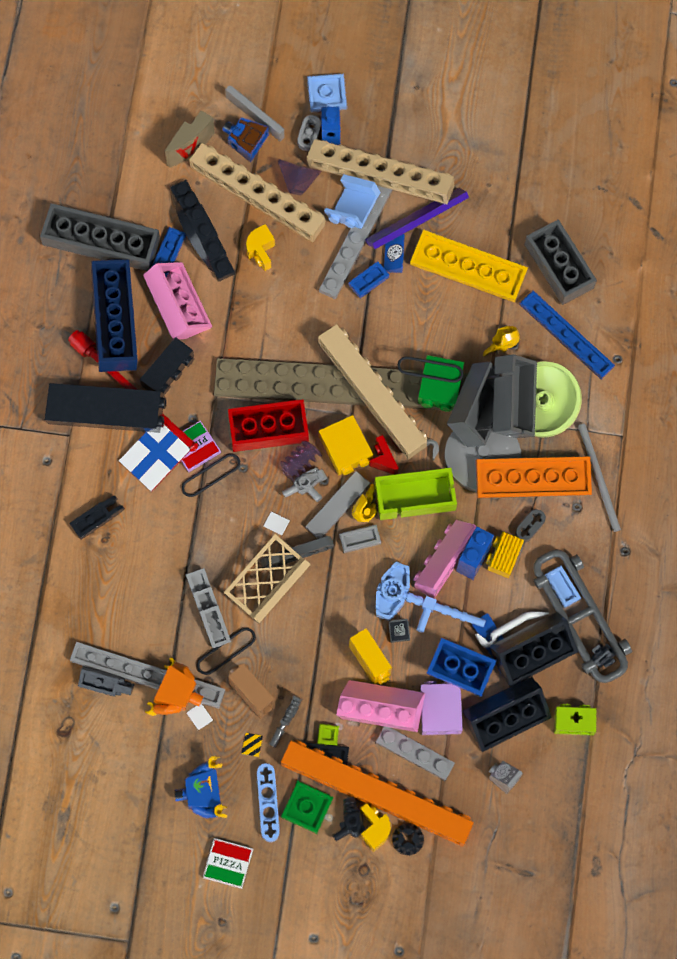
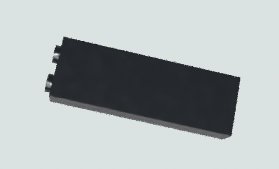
(105, 408)

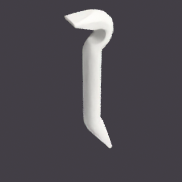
(508, 626)

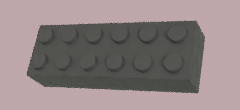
(99, 236)

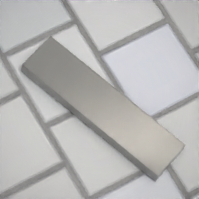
(254, 112)
(337, 505)

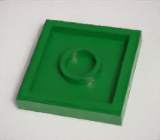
(307, 807)

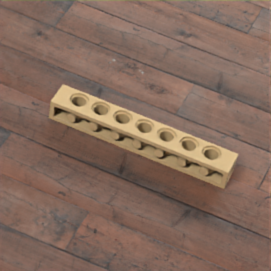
(387, 178)
(230, 182)

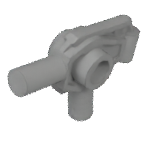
(305, 484)

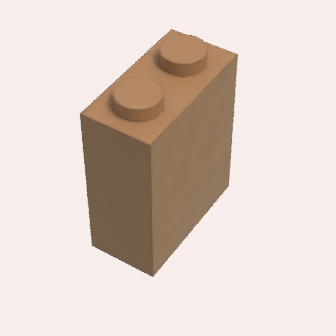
(251, 690)

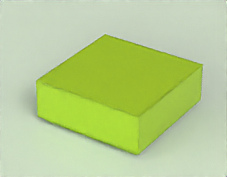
(328, 734)

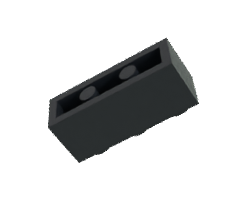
(167, 367)

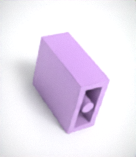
(441, 709)

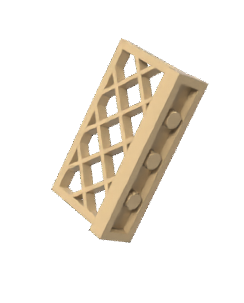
(276, 593)

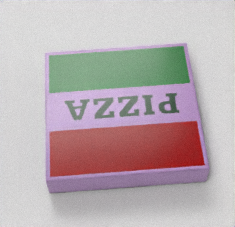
(206, 448)

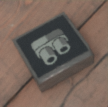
(399, 630)

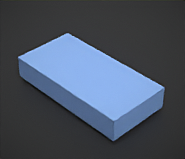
(562, 587)

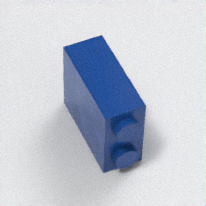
(475, 553)

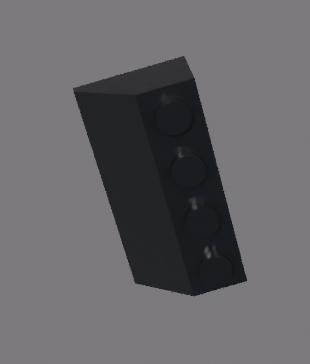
(534, 648)
(507, 714)

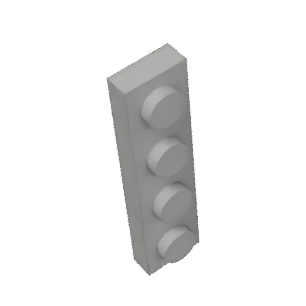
(415, 753)

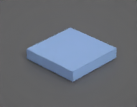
(326, 92)

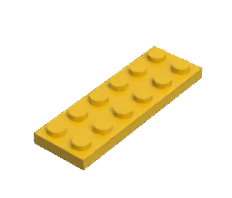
(468, 266)

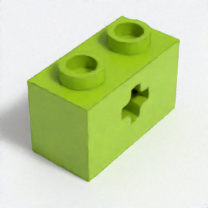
(565, 724)

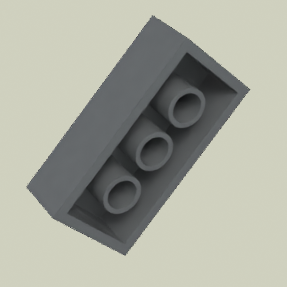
(560, 262)

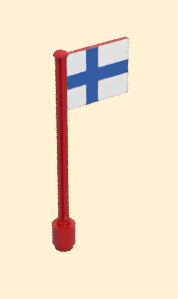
(153, 453)

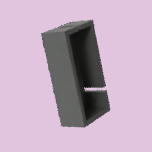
(514, 396)
(475, 406)

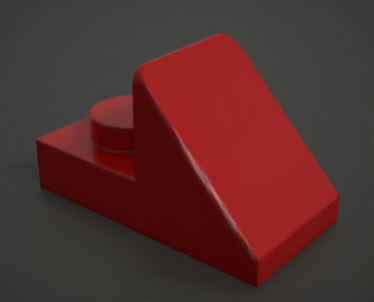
(386, 461)

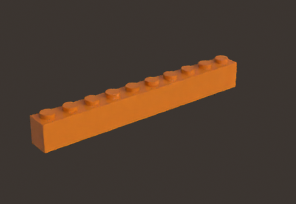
(377, 793)

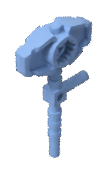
(394, 591)

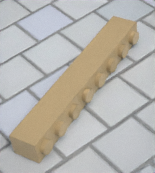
(372, 391)

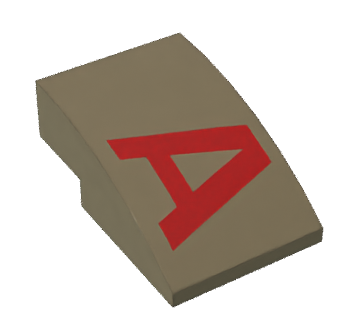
(189, 139)

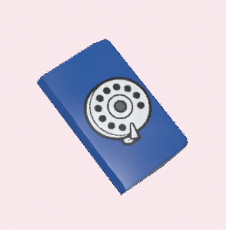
(394, 255)

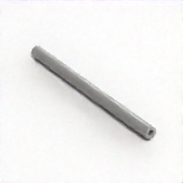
(599, 478)

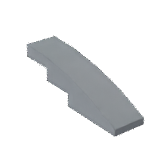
(208, 608)

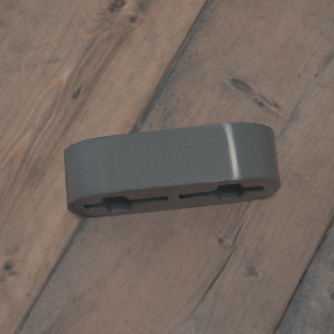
(527, 523)

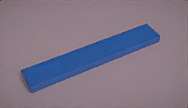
(567, 335)

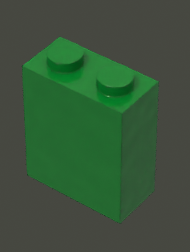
(436, 392)

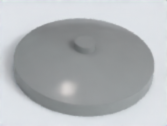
(463, 458)

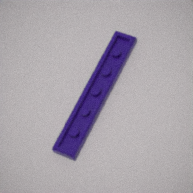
(415, 219)

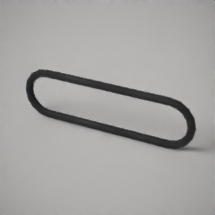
(433, 362)
(217, 480)
(227, 660)

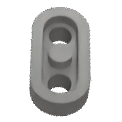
(307, 133)

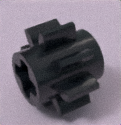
(603, 655)

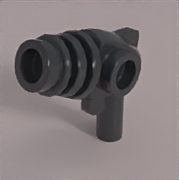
(352, 820)

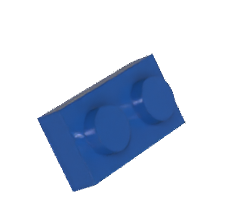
(368, 279)

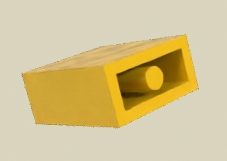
(346, 445)
(370, 657)

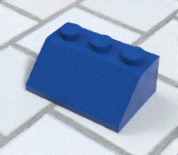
(461, 667)

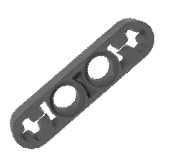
(304, 550)

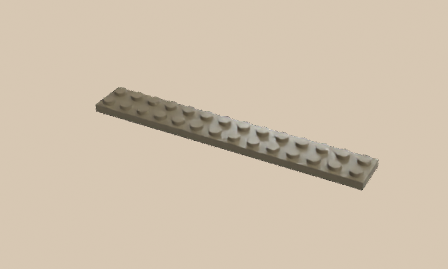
(308, 382)

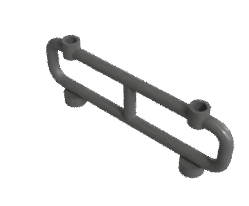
(573, 565)

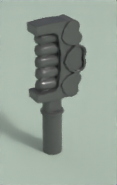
(285, 721)

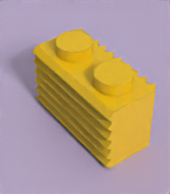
(505, 554)

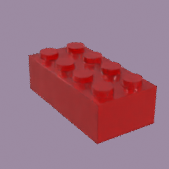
(268, 425)

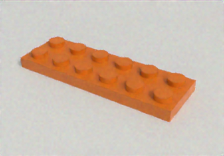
(533, 477)

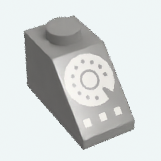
(505, 776)

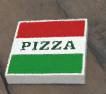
(228, 863)

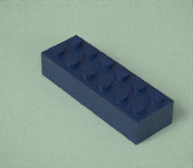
(114, 315)

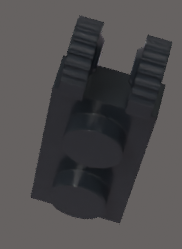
(95, 517)

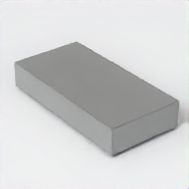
(360, 538)

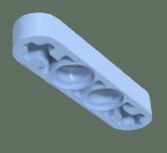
(268, 802)

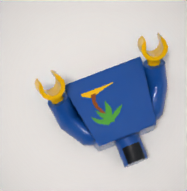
(203, 790)

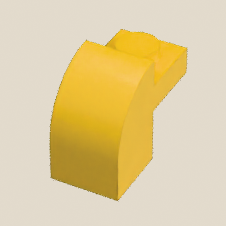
(257, 243)
(379, 830)

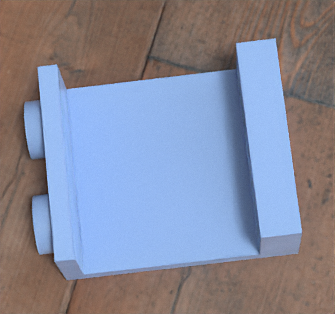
(354, 202)

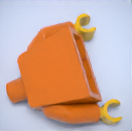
(175, 691)

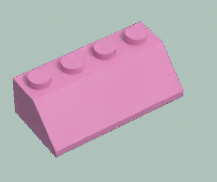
(177, 300)
(444, 559)
(381, 705)

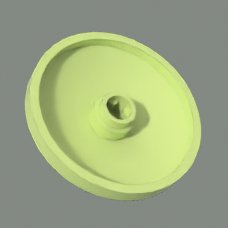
(556, 399)

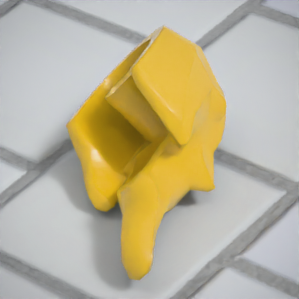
(505, 338)
(362, 510)

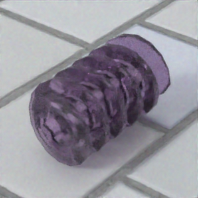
(299, 459)

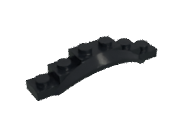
(201, 231)

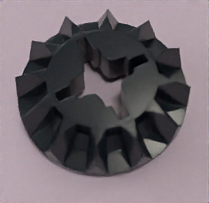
(408, 849)

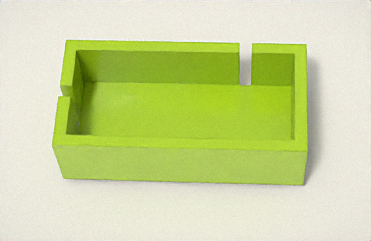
(415, 493)

